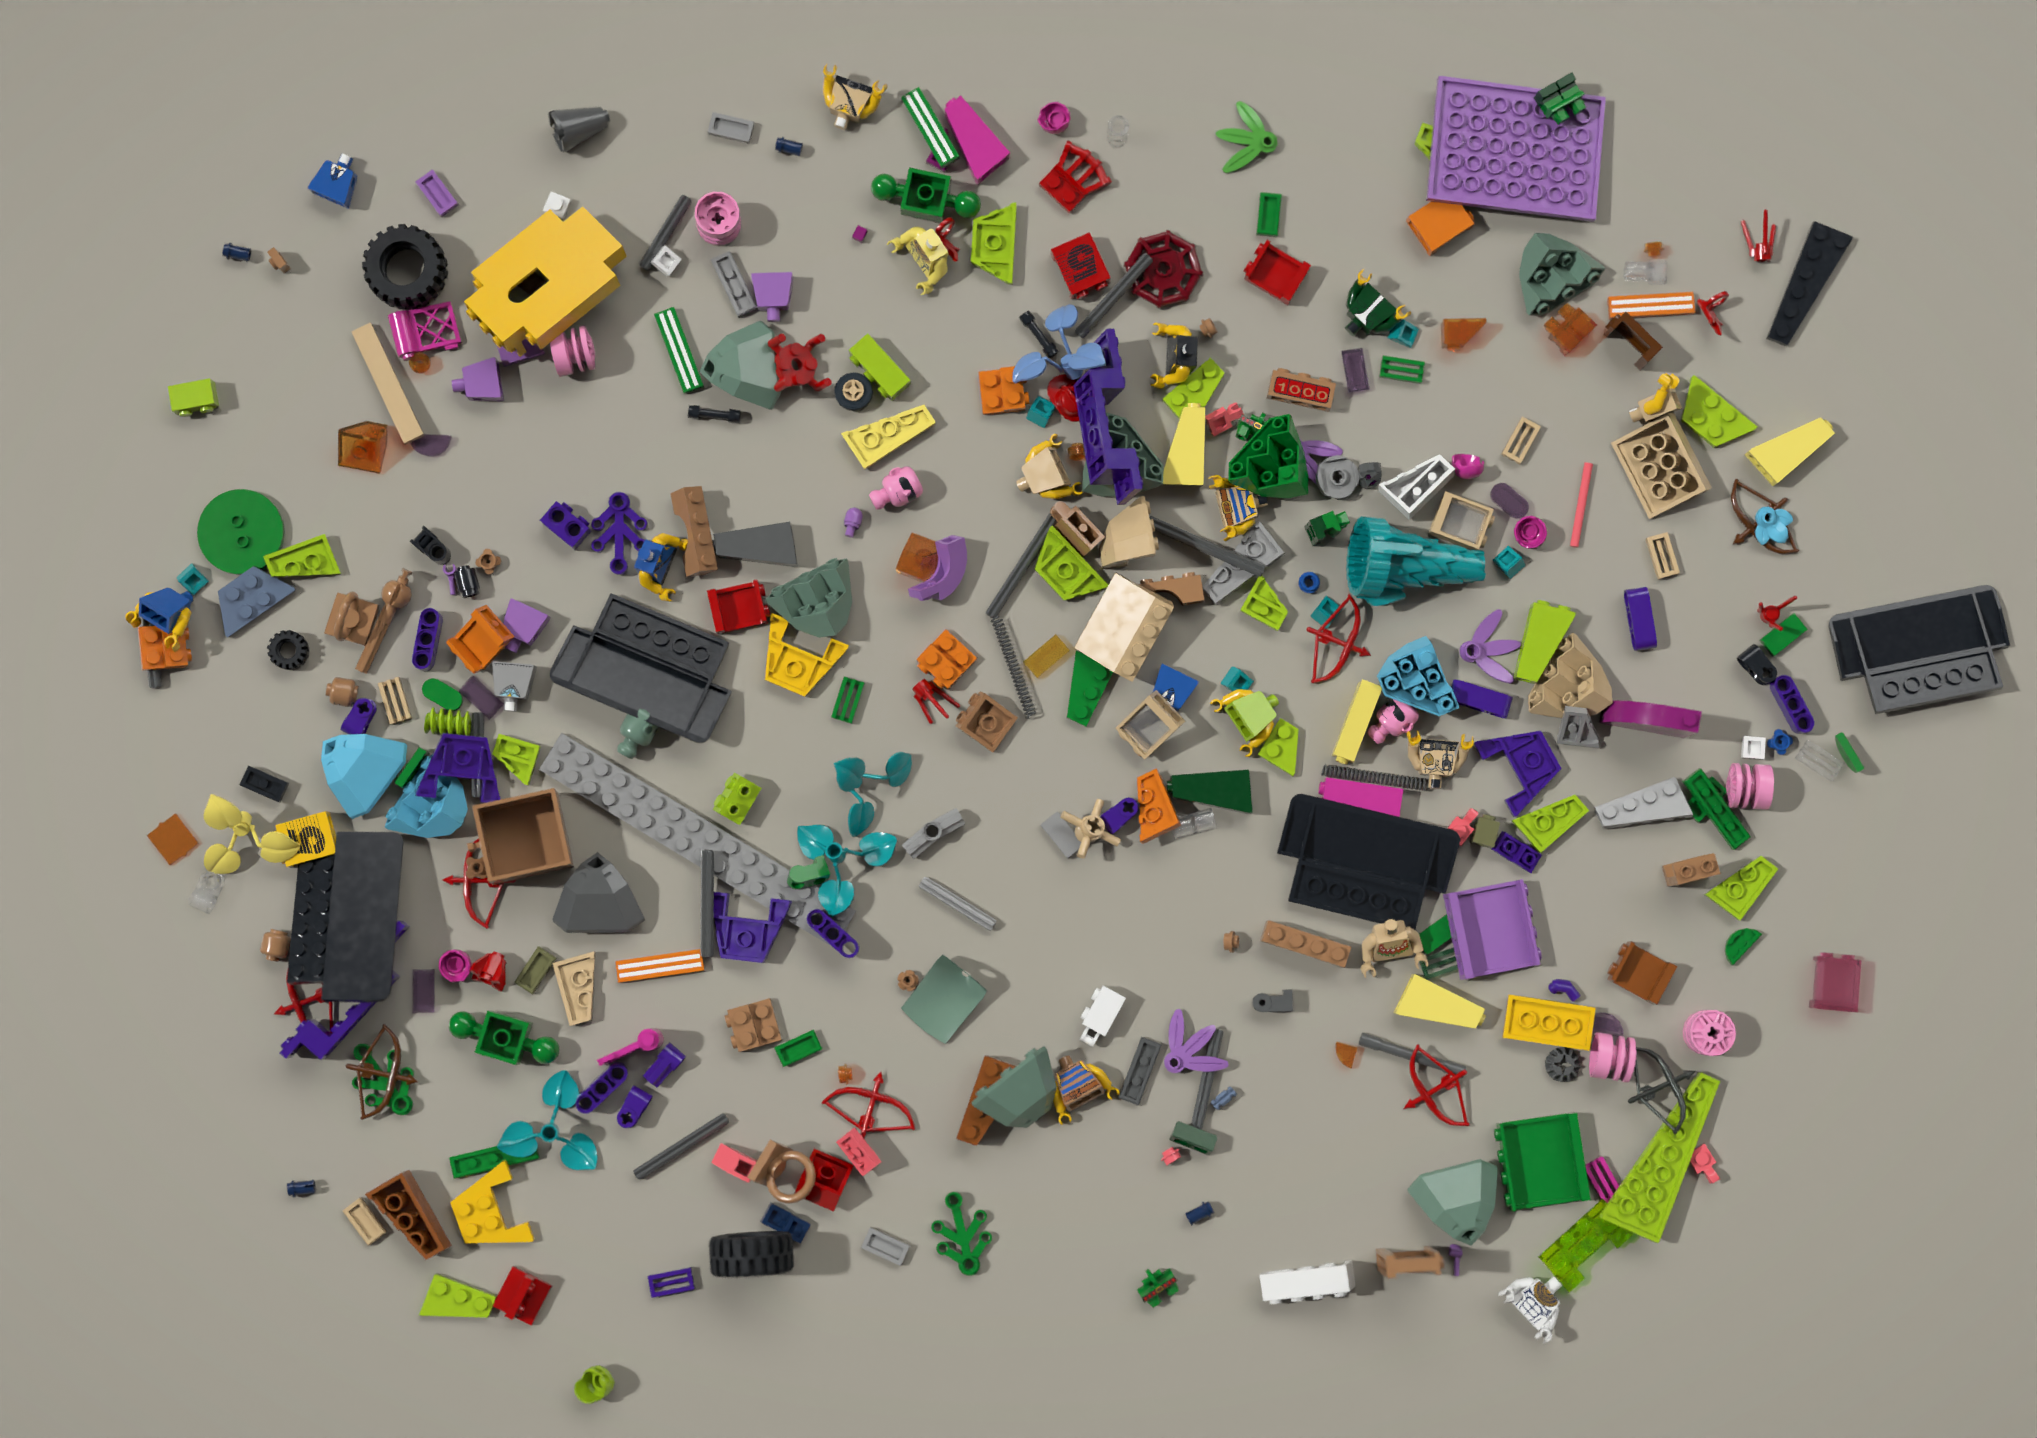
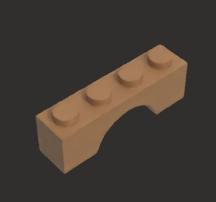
(699, 555)
(1185, 589)
(1305, 943)

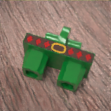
(1249, 425)
(1156, 1283)

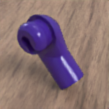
(1565, 986)

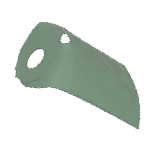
(943, 999)

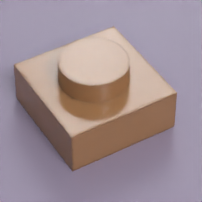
(277, 260)

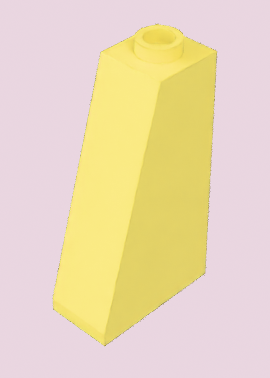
(1186, 453)
(1784, 453)
(1356, 721)
(1433, 1003)

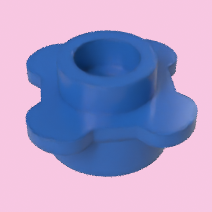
(1786, 741)

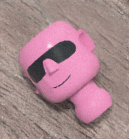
(898, 488)
(1393, 719)

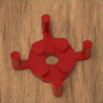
(806, 363)

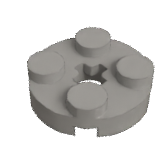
(1327, 469)

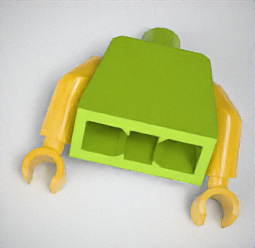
(1251, 715)

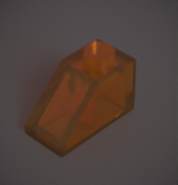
(1458, 332)

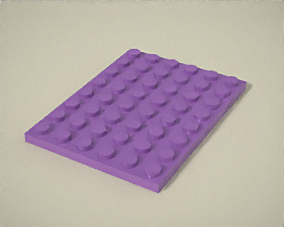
(1505, 155)

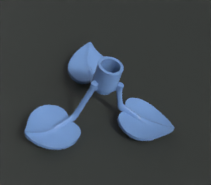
(1086, 357)

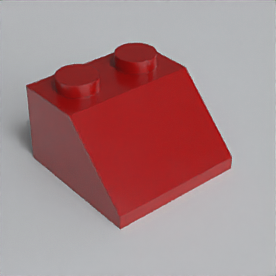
(830, 1179)

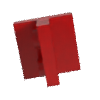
(522, 1296)

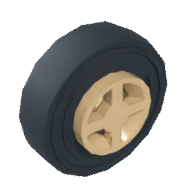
(853, 383)

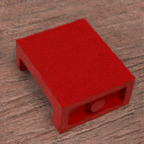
(1276, 272)
(738, 607)

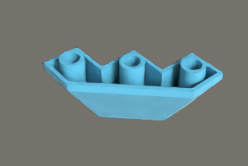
(1416, 678)
(361, 769)
(427, 815)

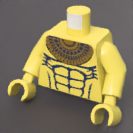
(927, 252)

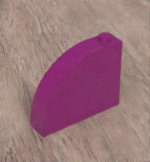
(1652, 718)

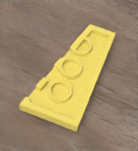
(883, 437)

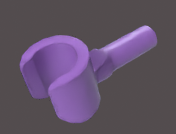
(451, 579)
(1455, 1251)

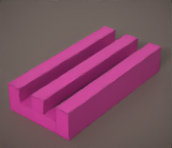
(1609, 1174)

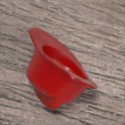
(1062, 395)

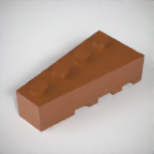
(975, 1121)
(411, 1213)

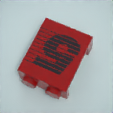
(1081, 266)

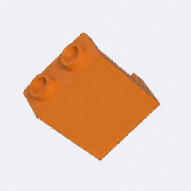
(1439, 223)
(480, 639)

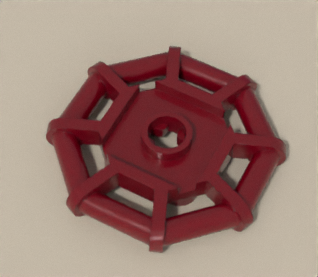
(1174, 275)

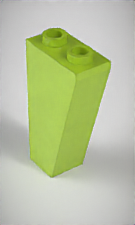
(1541, 638)

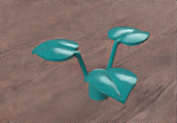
(850, 776)
(819, 840)
(521, 1142)

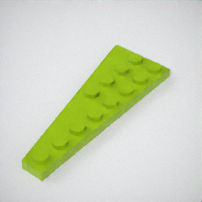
(1652, 1184)

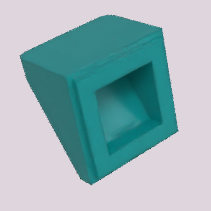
(1403, 333)
(1040, 411)
(1509, 562)
(192, 579)
(1324, 611)
(1236, 679)

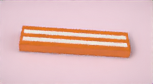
(1652, 304)
(659, 965)

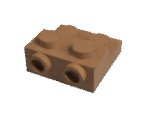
(985, 721)
(753, 1025)

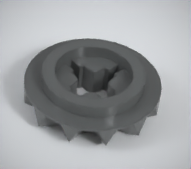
(1555, 1071)

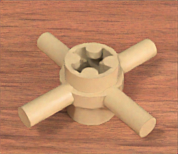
(1093, 823)

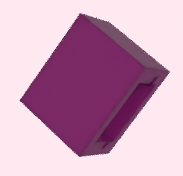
(859, 234)

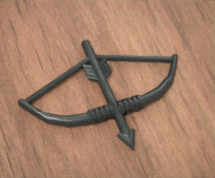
(1649, 1092)

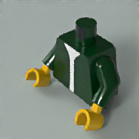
(1370, 309)

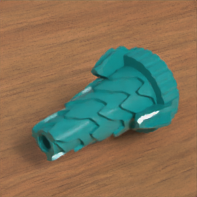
(1387, 560)

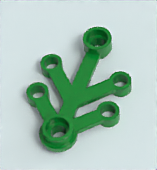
(382, 1083)
(962, 1237)

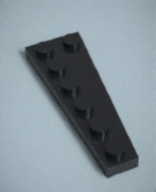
(1813, 268)

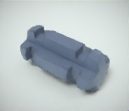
(1223, 1098)

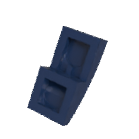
(783, 1220)

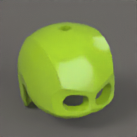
(594, 1384)

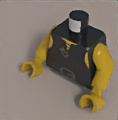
(1180, 356)

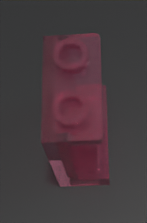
(1836, 983)

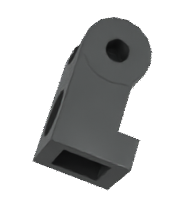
(1265, 1003)

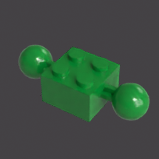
(925, 195)
(503, 1037)

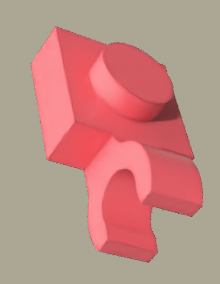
(1221, 418)
(1462, 826)
(1702, 1161)

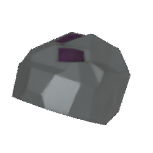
(1369, 474)

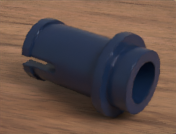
(788, 146)
(236, 252)
(299, 1188)
(1200, 1213)

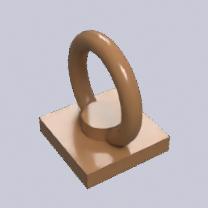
(351, 618)
(771, 1166)

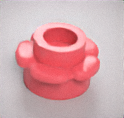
(1170, 1155)

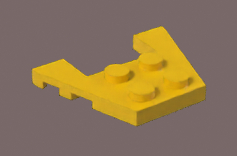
(793, 667)
(480, 1214)

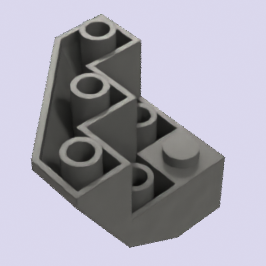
(597, 900)

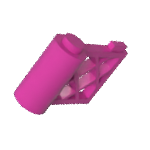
(406, 332)
(647, 1040)

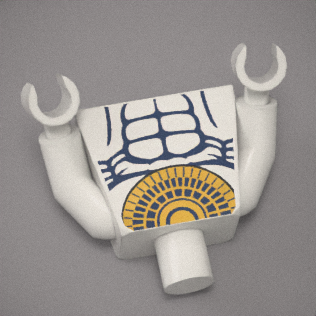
(1535, 1303)

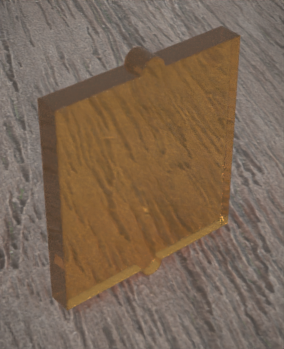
(172, 839)

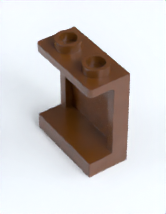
(1636, 336)

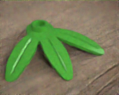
(1244, 137)

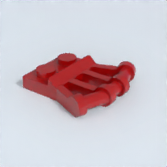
(1064, 187)

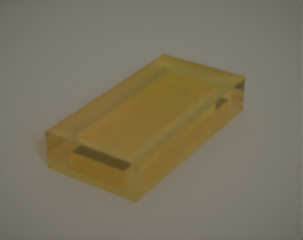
(1046, 656)

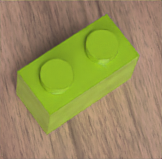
(193, 397)

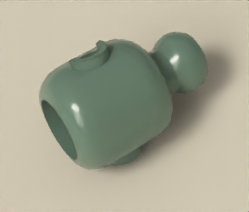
(636, 733)

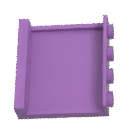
(1492, 929)

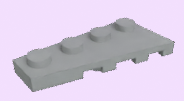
(1255, 545)
(1650, 804)

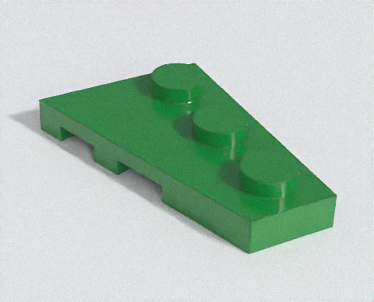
(1087, 687)

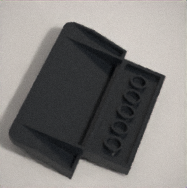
(1923, 647)
(649, 664)
(1364, 860)
(348, 918)

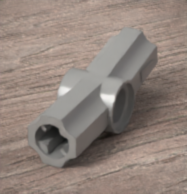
(921, 841)

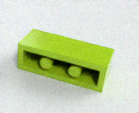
(879, 367)

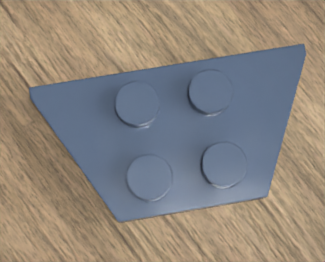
(249, 597)

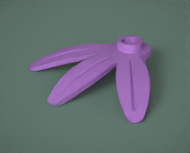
(1318, 448)
(1493, 648)
(1194, 1044)

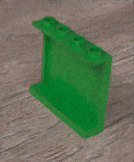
(1542, 1161)

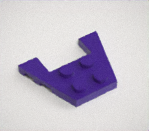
(463, 758)
(1530, 760)
(744, 937)

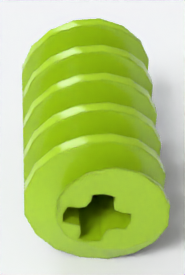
(448, 722)

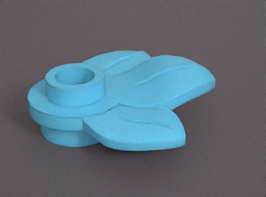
(1775, 527)

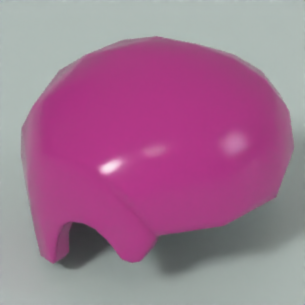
(1054, 118)
(1467, 466)
(1530, 532)
(455, 965)

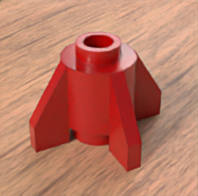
(490, 970)

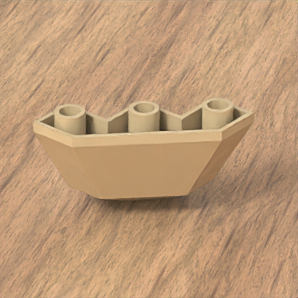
(1129, 536)
(1572, 680)

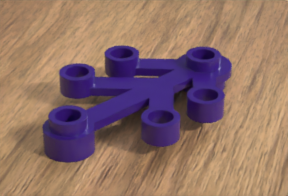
(618, 529)

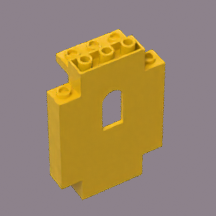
(573, 258)

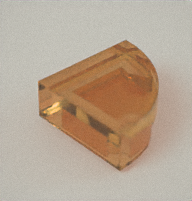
(1345, 1053)

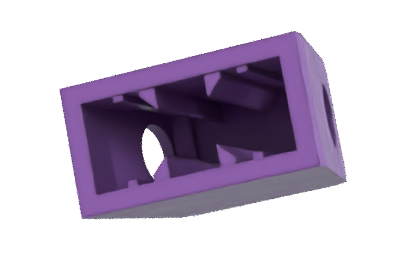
(773, 292)
(481, 381)
(524, 624)

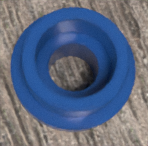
(1312, 576)

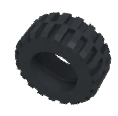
(388, 245)
(751, 1254)

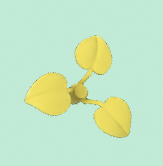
(223, 814)

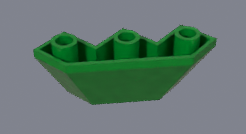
(1272, 461)

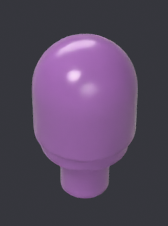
(852, 521)

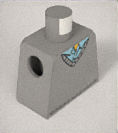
(512, 682)

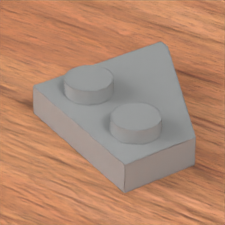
(1577, 728)

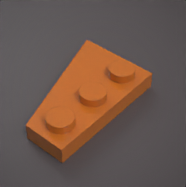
(1156, 809)

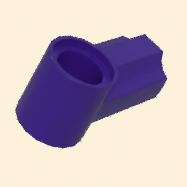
(667, 1060)

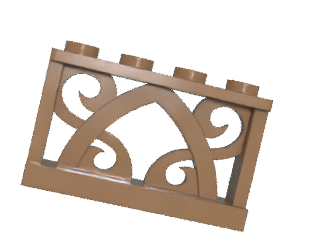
(1408, 1261)

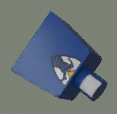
(335, 181)
(1174, 686)

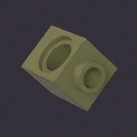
(1485, 831)

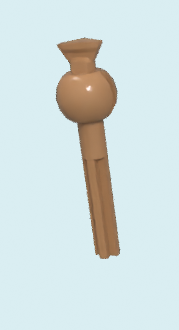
(395, 595)

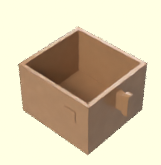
(522, 836)

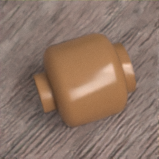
(342, 691)
(275, 945)

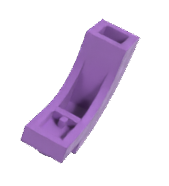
(949, 571)

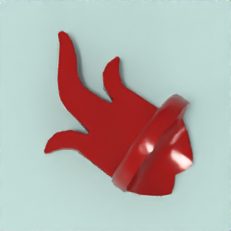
(952, 250)
(1707, 308)

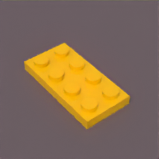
(1548, 1022)

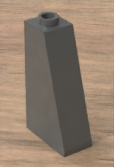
(759, 544)

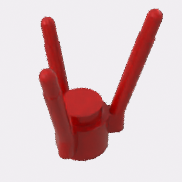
(1763, 250)
(1771, 613)
(924, 691)

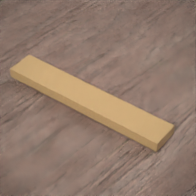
(387, 383)

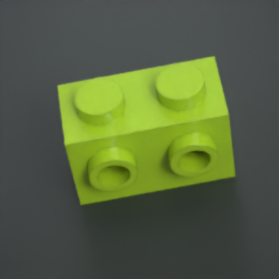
(736, 798)

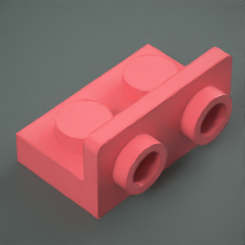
(858, 1151)

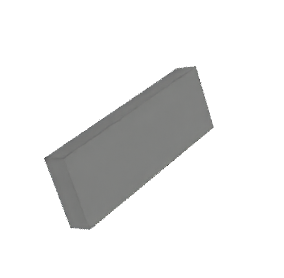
(734, 284)

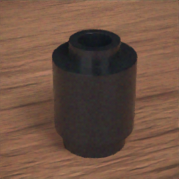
(467, 581)

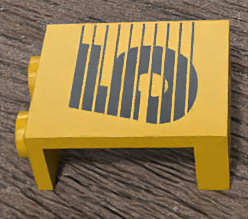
(314, 835)

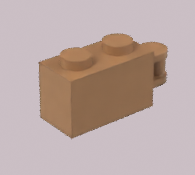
(1076, 528)

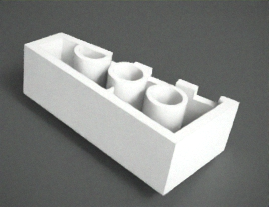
(1307, 1282)

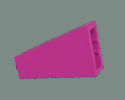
(977, 142)
(1362, 795)

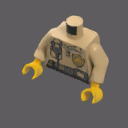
(1437, 757)

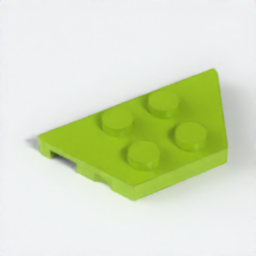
(994, 242)
(1712, 415)
(1065, 568)

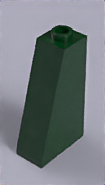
(1216, 789)

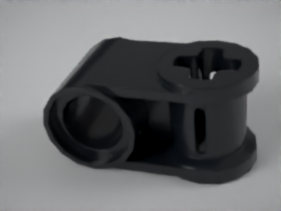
(429, 544)
(1756, 663)

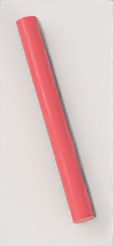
(1581, 504)

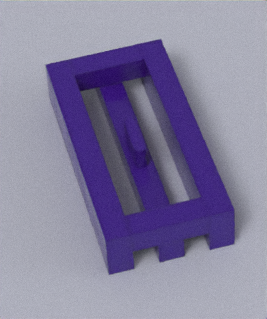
(652, 1285)

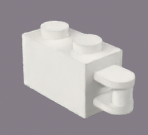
(1101, 1013)

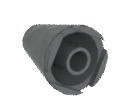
(576, 125)

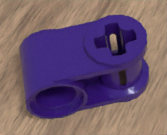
(357, 720)
(1116, 817)
(636, 1104)

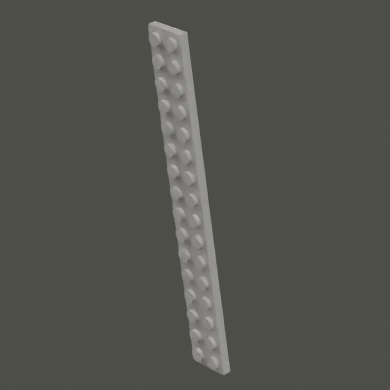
(684, 832)

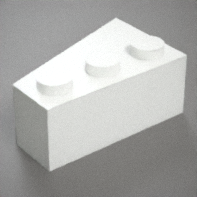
(1417, 486)

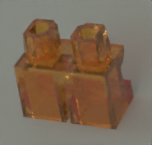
(1572, 330)

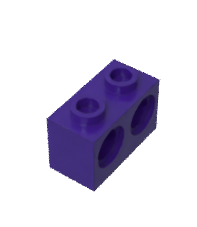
(563, 528)

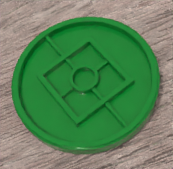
(240, 530)

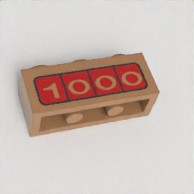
(1301, 390)

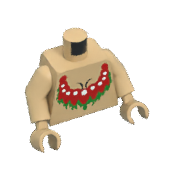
(1390, 942)

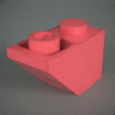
(734, 1162)

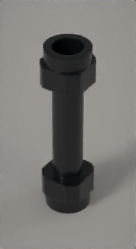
(1028, 319)
(696, 412)

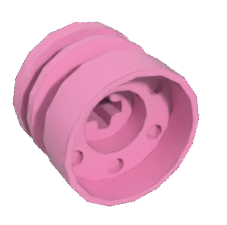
(713, 207)
(573, 351)
(1752, 785)
(1698, 1026)
(1617, 1058)

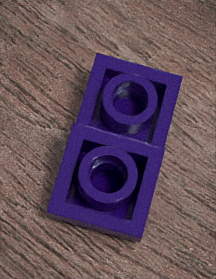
(1516, 852)

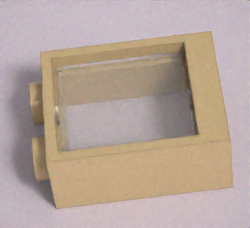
(1463, 523)
(1150, 725)

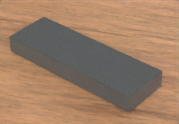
(1139, 1071)

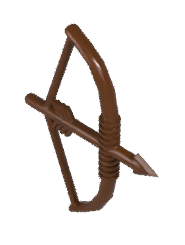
(1751, 527)
(368, 1070)

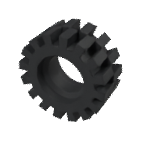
(275, 647)

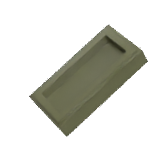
(535, 970)

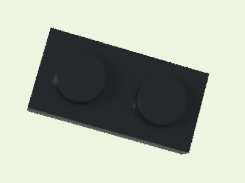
(264, 784)

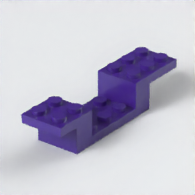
(1092, 393)
(318, 1038)

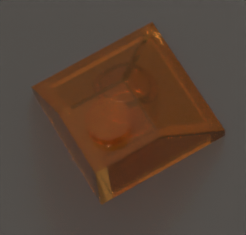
(362, 446)
(918, 558)

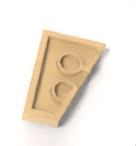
(576, 986)

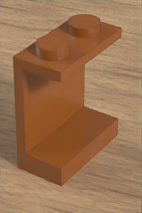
(1641, 972)

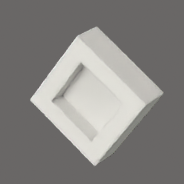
(558, 204)
(666, 260)
(1753, 747)

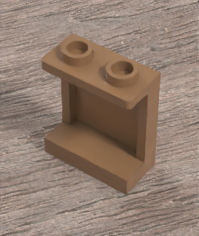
(1691, 869)

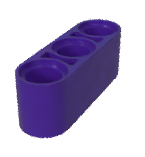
(1640, 618)
(430, 649)
(1481, 699)
(1801, 710)
(823, 928)
(596, 1097)

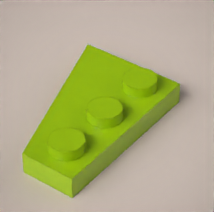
(1196, 389)
(303, 559)
(1550, 822)
(1742, 888)
(456, 1299)

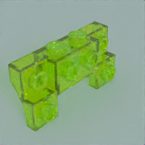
(1579, 1244)

